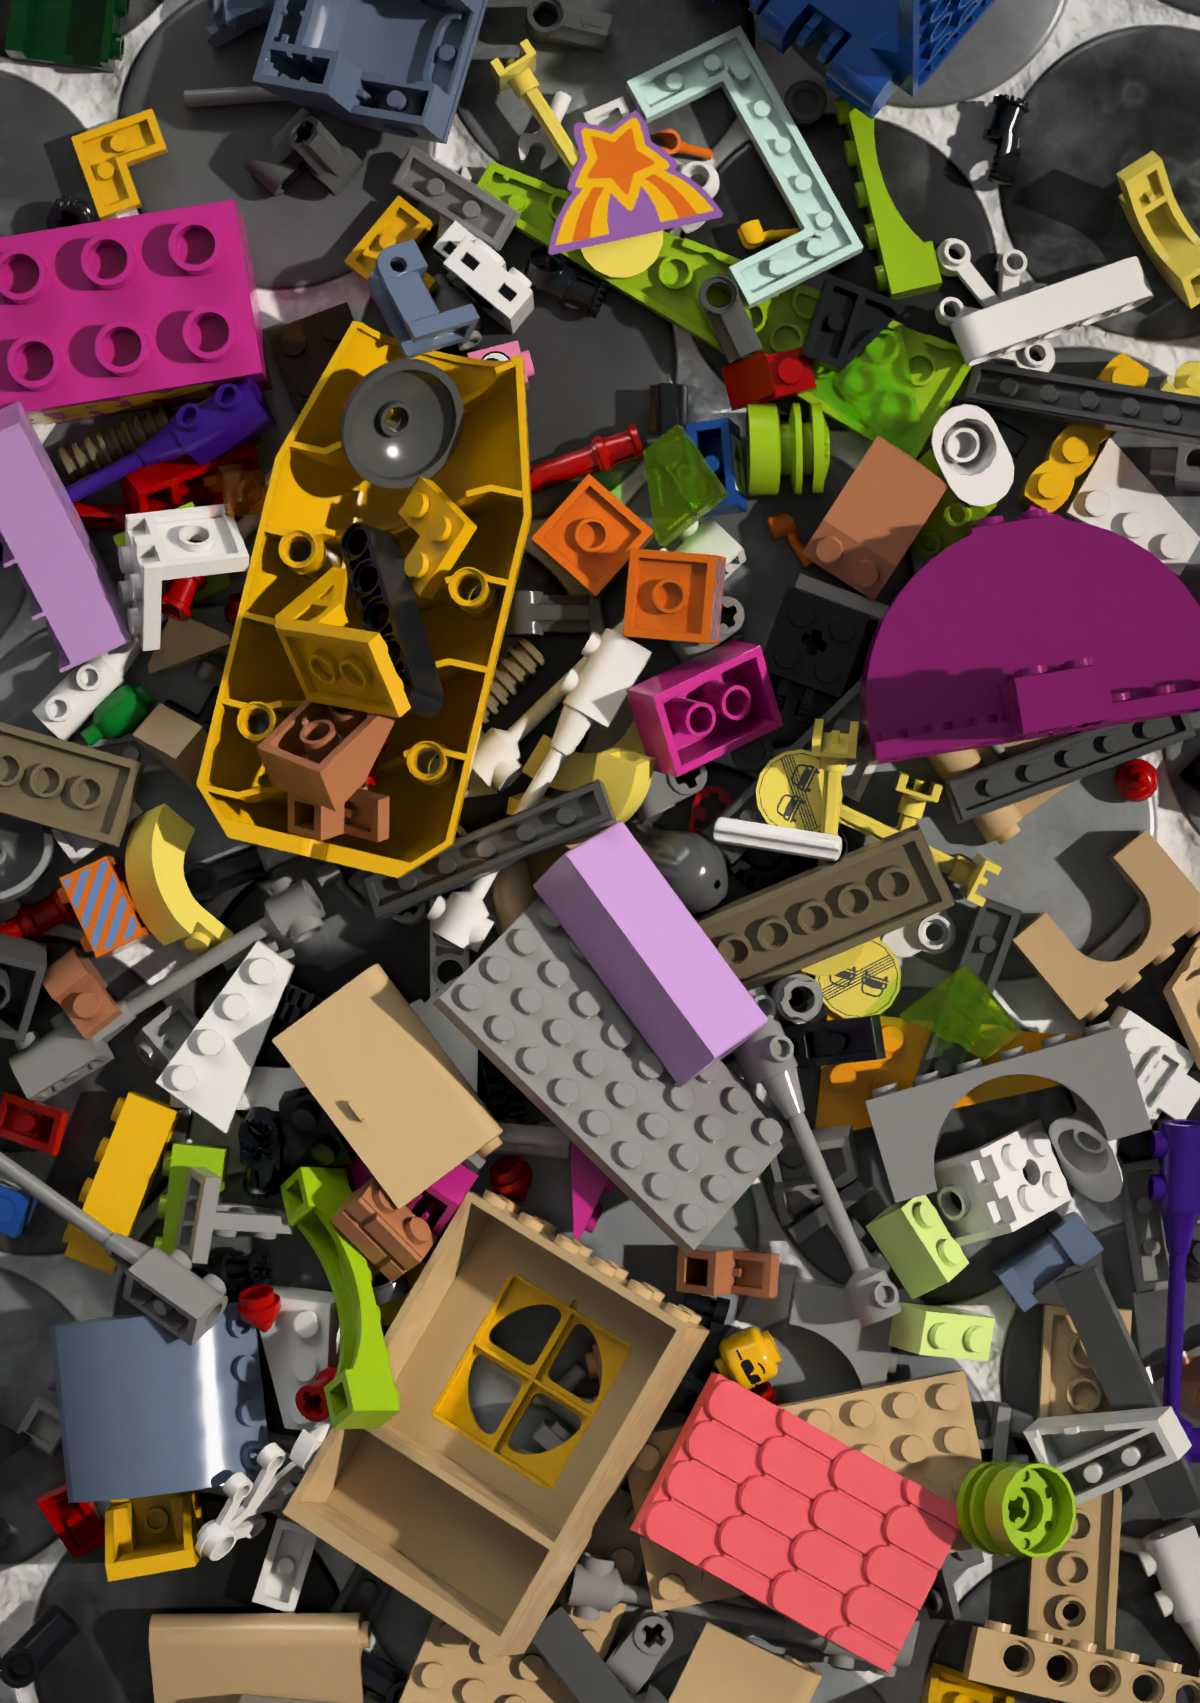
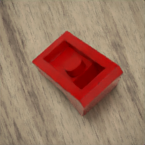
(767, 378)
(32, 1123)
(76, 1524)

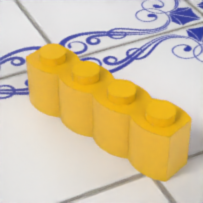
(1075, 446)

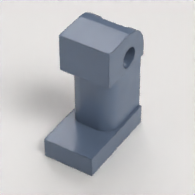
(408, 306)
(1045, 1258)

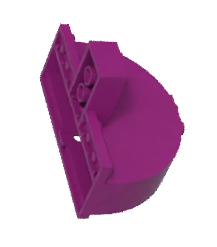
(1028, 639)

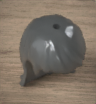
(687, 863)

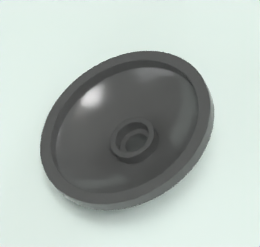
(417, 435)
(24, 856)

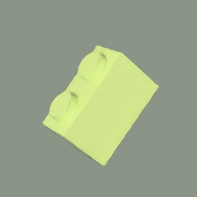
(917, 1245)
(942, 1332)

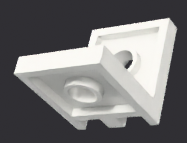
(160, 550)
(993, 1185)

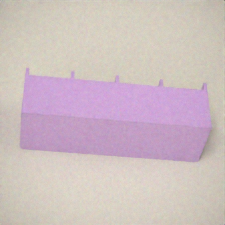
(54, 549)
(650, 952)

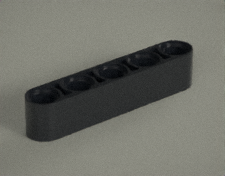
(390, 607)

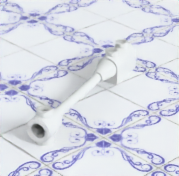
(88, 684)
(590, 699)
(498, 750)
(1175, 1560)

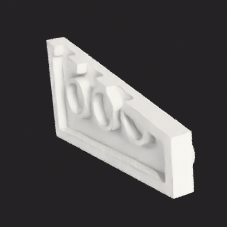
(223, 1047)

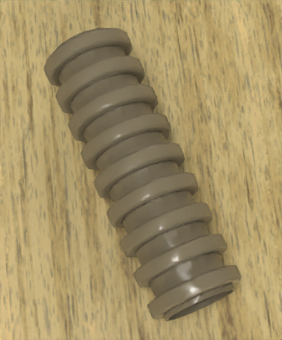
(111, 446)
(511, 673)

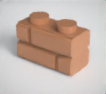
(383, 1233)

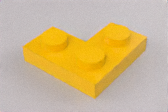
(109, 152)
(396, 225)
(442, 533)

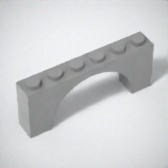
(1091, 1067)
(822, 1310)

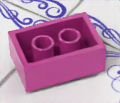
(705, 707)

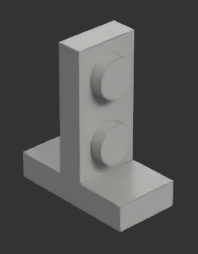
(205, 1216)

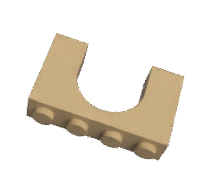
(1169, 910)

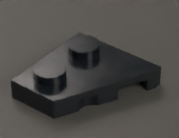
(309, 1135)

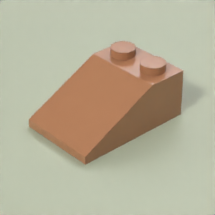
(875, 518)
(324, 752)

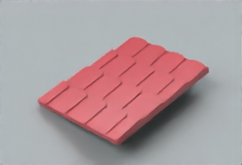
(799, 1521)

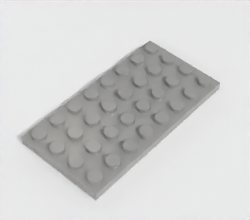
(588, 1068)

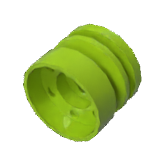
(785, 449)
(1016, 1509)

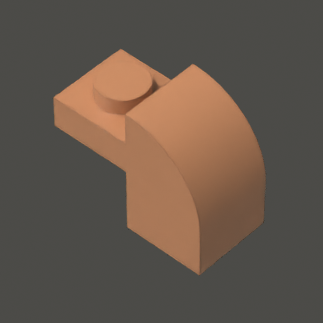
(361, 816)
(81, 992)
(728, 1271)

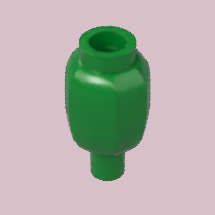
(119, 713)

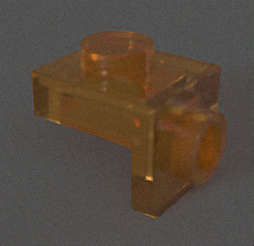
(242, 490)

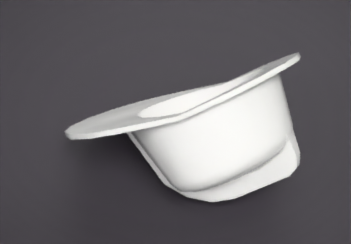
(972, 455)
(1087, 1155)

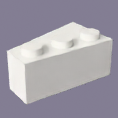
(300, 1346)
(1107, 1447)

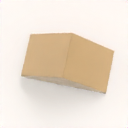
(185, 644)
(174, 742)

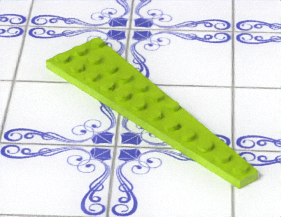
(781, 322)

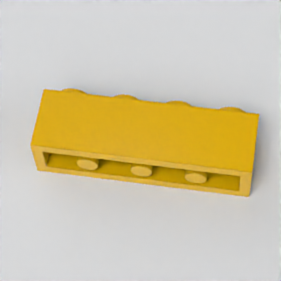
(124, 1174)

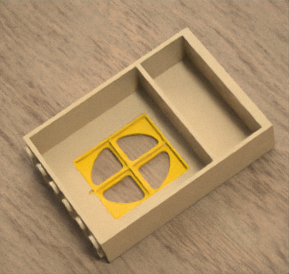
(456, 1509)

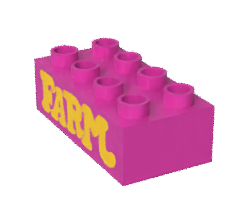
(129, 314)

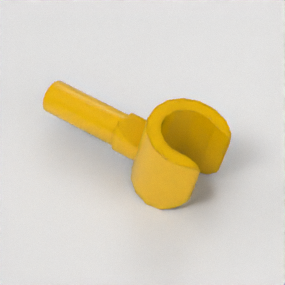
(752, 234)

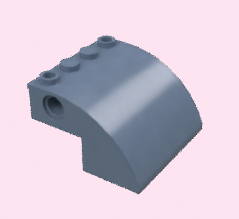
(373, 60)
(152, 1411)

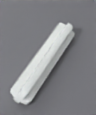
(778, 839)

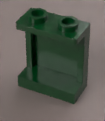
(67, 33)

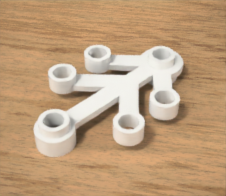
(987, 297)
(266, 1494)

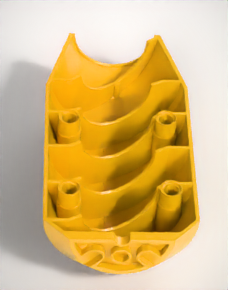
(312, 503)

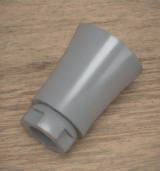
(810, 1001)

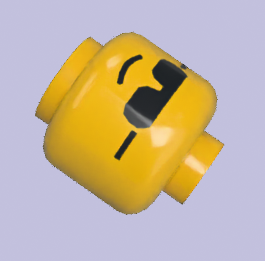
(748, 1357)

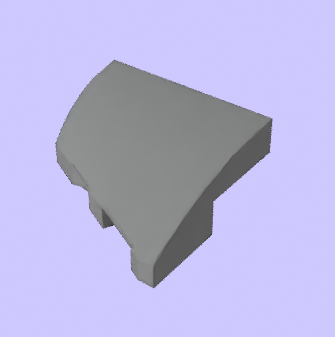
(794, 1184)

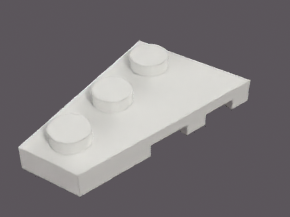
(1127, 503)

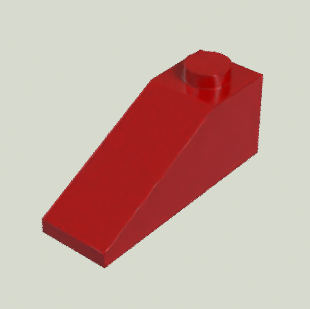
(179, 480)

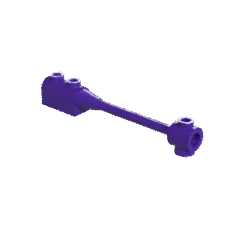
(197, 430)
(1179, 1201)

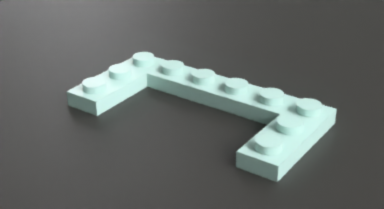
(825, 230)

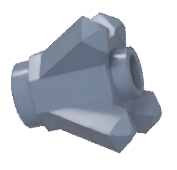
(235, 18)

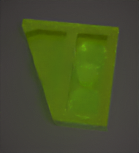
(881, 388)
(679, 484)
(964, 1013)

